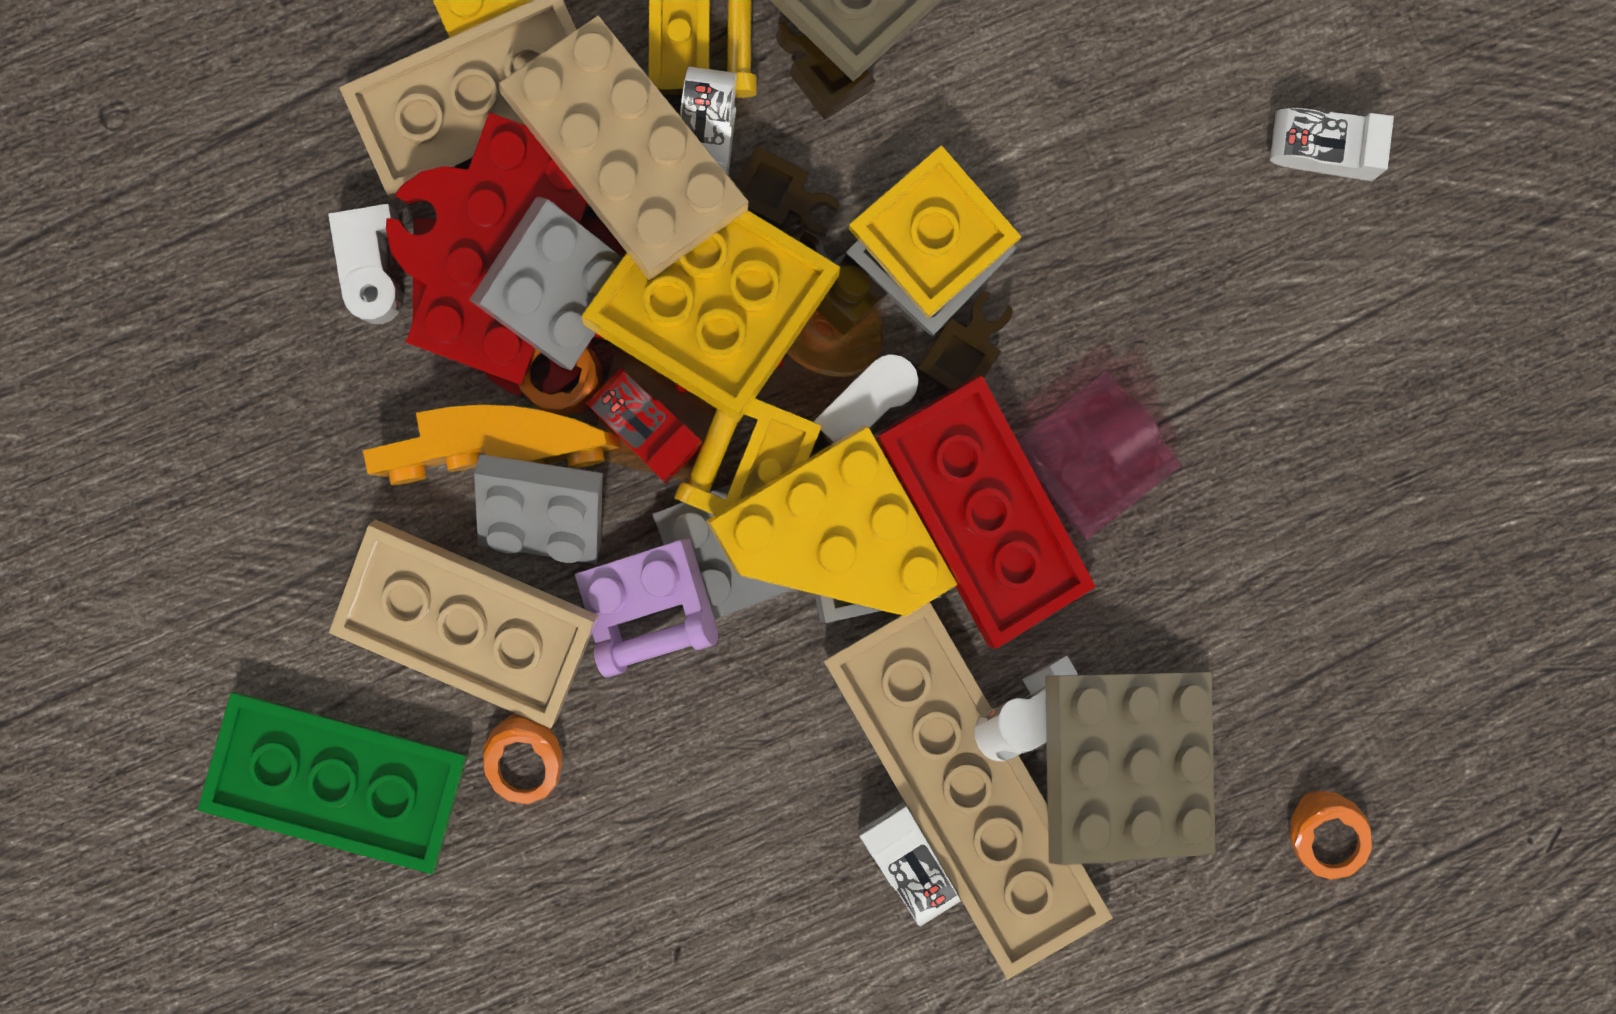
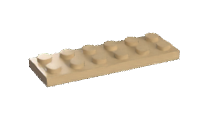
(974, 811)

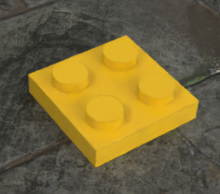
(934, 232)

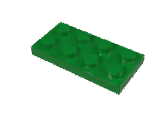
(333, 782)

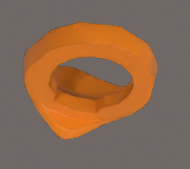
(574, 403)
(544, 743)
(1311, 812)

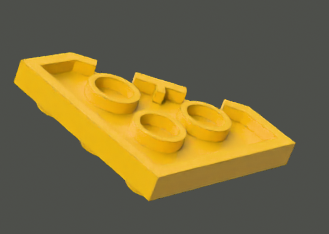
(837, 531)

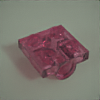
(1098, 455)

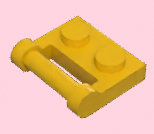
(682, 39)
(775, 447)

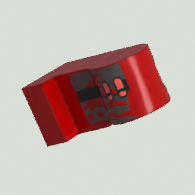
(645, 425)

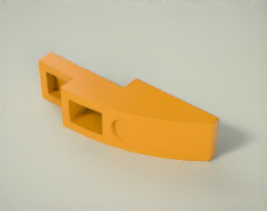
(512, 432)

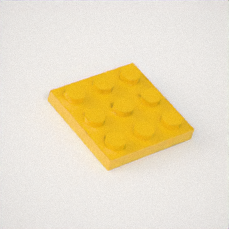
(718, 312)

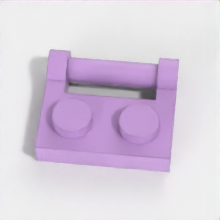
(642, 587)

